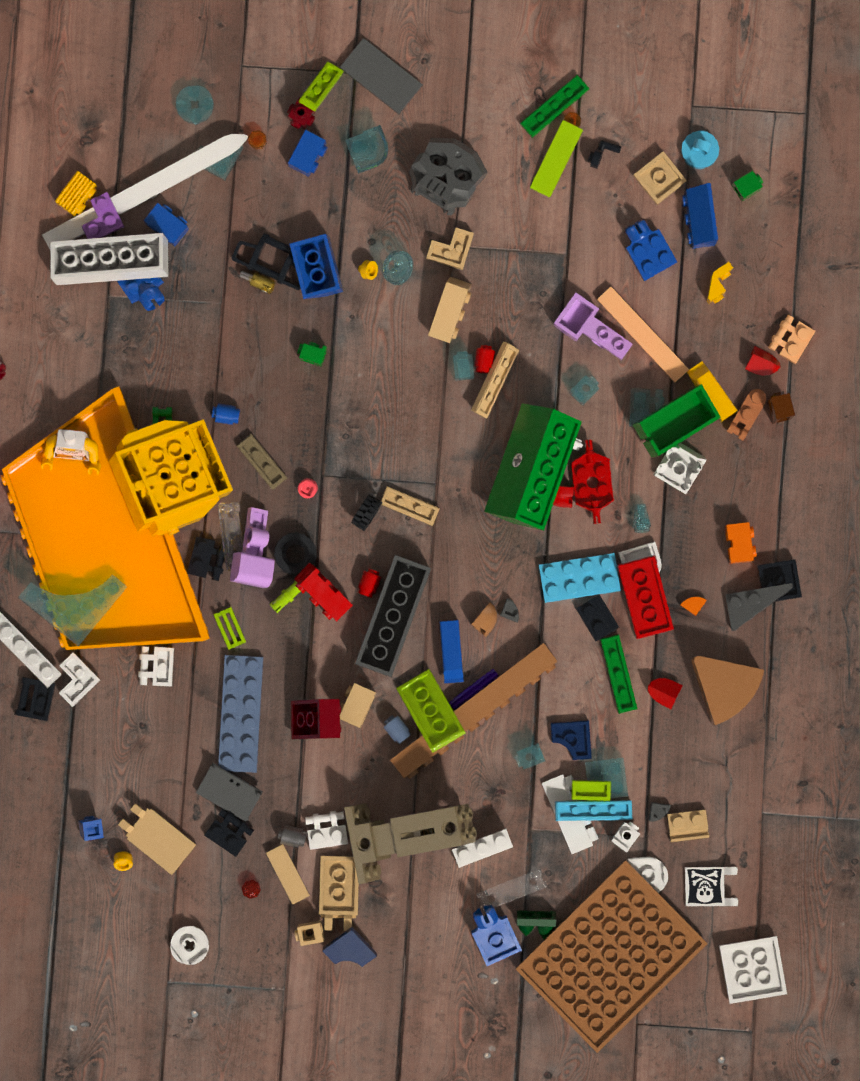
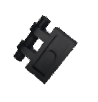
(202, 556)
(225, 837)

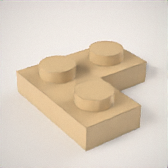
(453, 254)

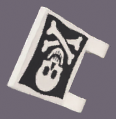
(706, 886)

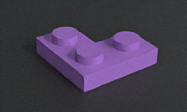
(107, 221)

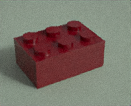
(315, 719)

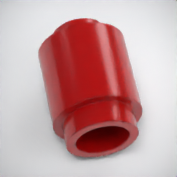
(484, 359)
(369, 583)

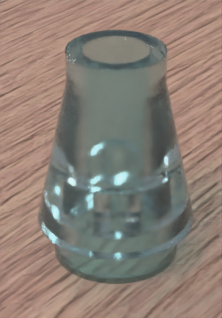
(641, 520)

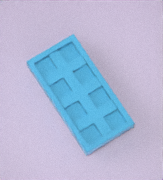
(579, 578)

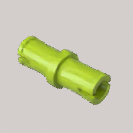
(286, 597)

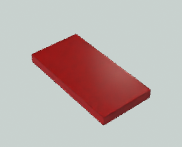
(645, 597)

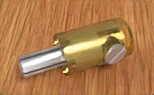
(260, 282)

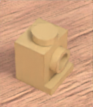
(316, 937)

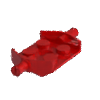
(594, 466)

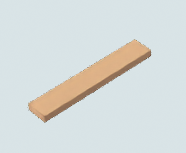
(642, 334)

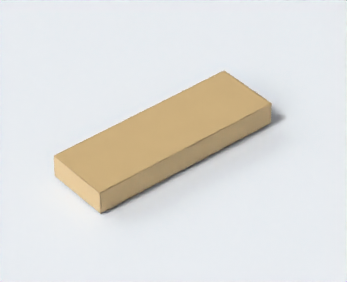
(409, 506)
(287, 874)

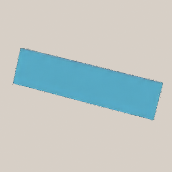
(593, 810)

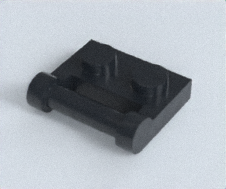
(41, 699)

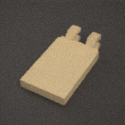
(158, 838)
(338, 890)

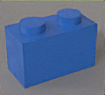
(307, 153)
(164, 222)

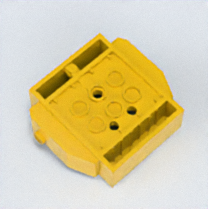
(180, 498)

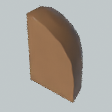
(486, 620)

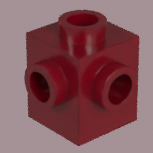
(300, 121)

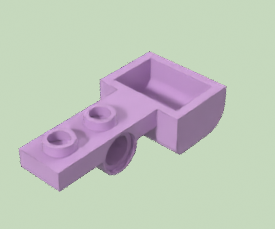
(580, 318)
(249, 565)

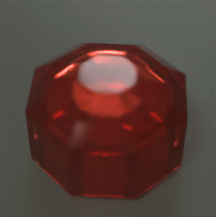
(251, 889)

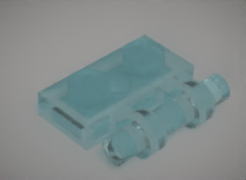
(640, 403)

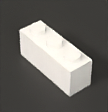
(482, 848)

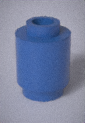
(226, 414)

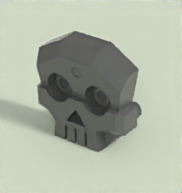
(441, 181)

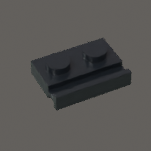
(597, 618)

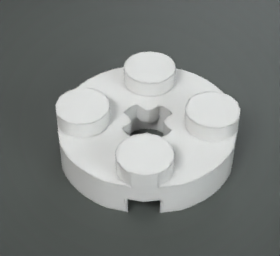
(178, 945)

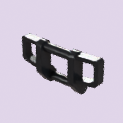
(253, 265)

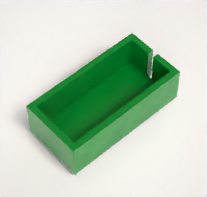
(676, 421)

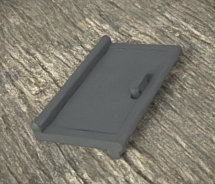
(227, 794)

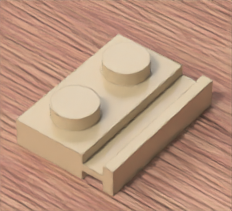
(688, 825)

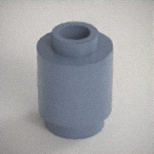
(396, 729)

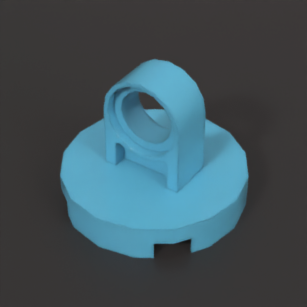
(700, 149)

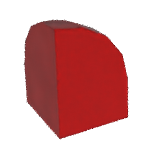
(762, 362)
(564, 497)
(664, 691)

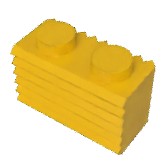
(76, 194)

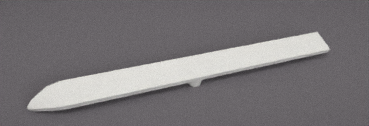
(152, 185)

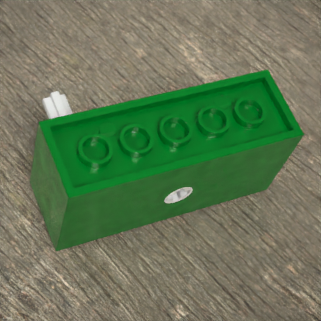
(533, 466)

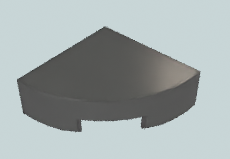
(510, 611)
(658, 811)

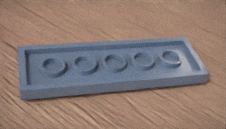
(240, 713)

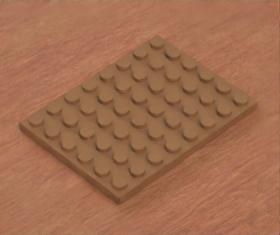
(611, 956)

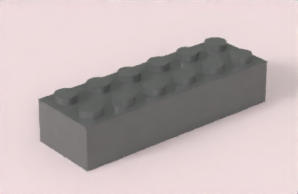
(393, 616)

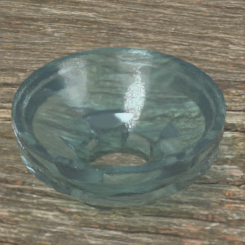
(401, 270)

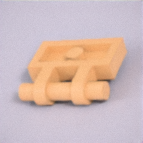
(797, 341)

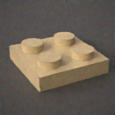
(660, 178)

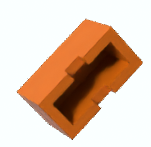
(741, 543)

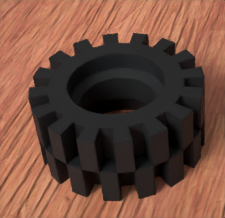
(366, 512)

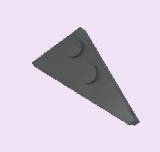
(747, 604)

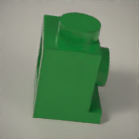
(312, 353)

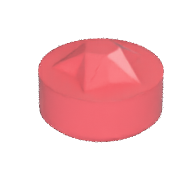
(307, 488)

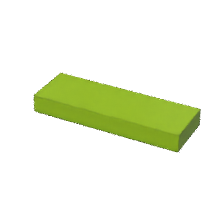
(321, 86)

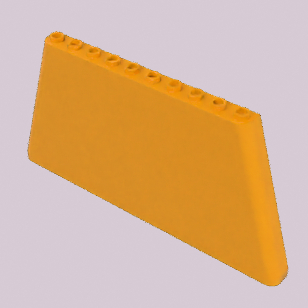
(86, 534)

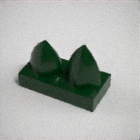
(543, 920)

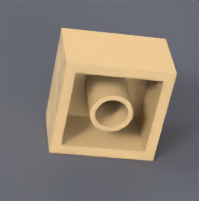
(356, 705)

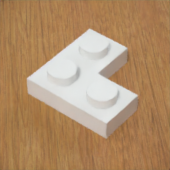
(82, 680)

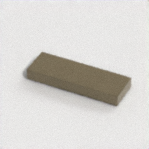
(261, 462)

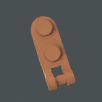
(748, 413)

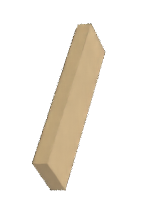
(495, 380)

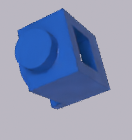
(91, 828)

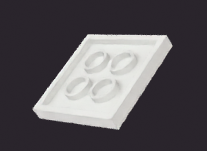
(753, 969)

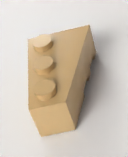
(450, 310)

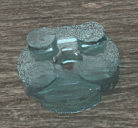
(193, 94)

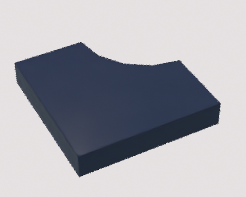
(574, 737)
(350, 947)

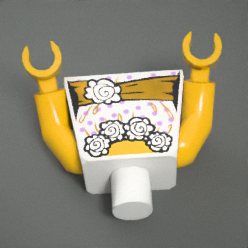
(72, 445)

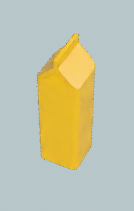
(702, 375)

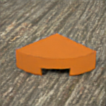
(693, 604)

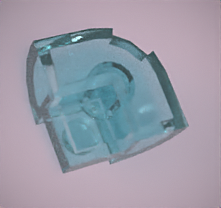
(368, 149)

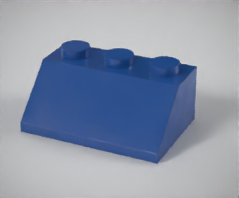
(700, 216)
(316, 267)

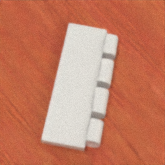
(575, 832)

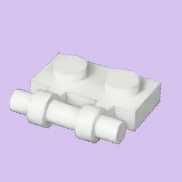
(162, 666)
(327, 836)

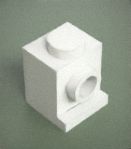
(619, 840)

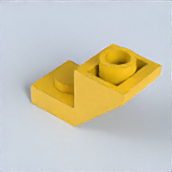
(716, 289)

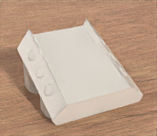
(680, 467)

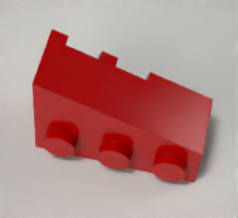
(322, 592)

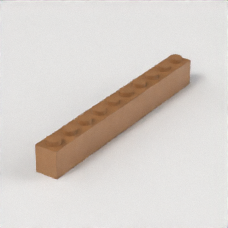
(481, 707)

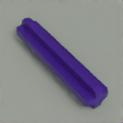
(473, 689)

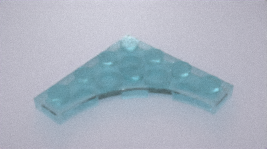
(77, 613)

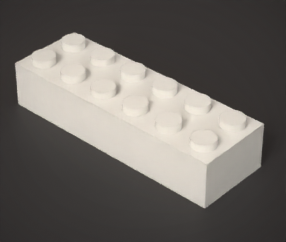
(109, 259)

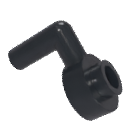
(595, 157)

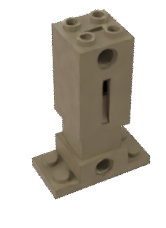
(404, 835)

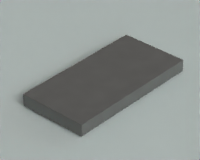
(381, 76)

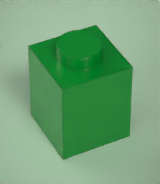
(748, 185)

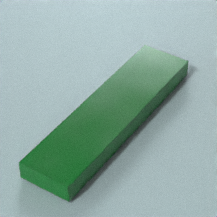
(554, 106)
(618, 674)

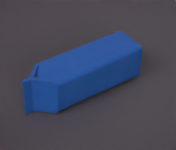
(451, 651)

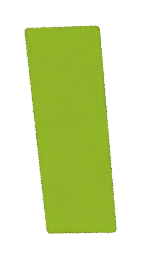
(556, 158)

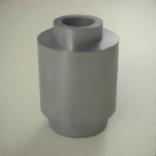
(292, 836)

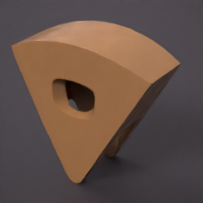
(725, 686)

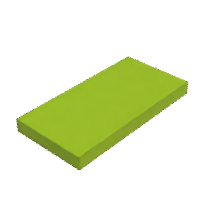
(431, 710)

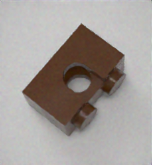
(780, 407)

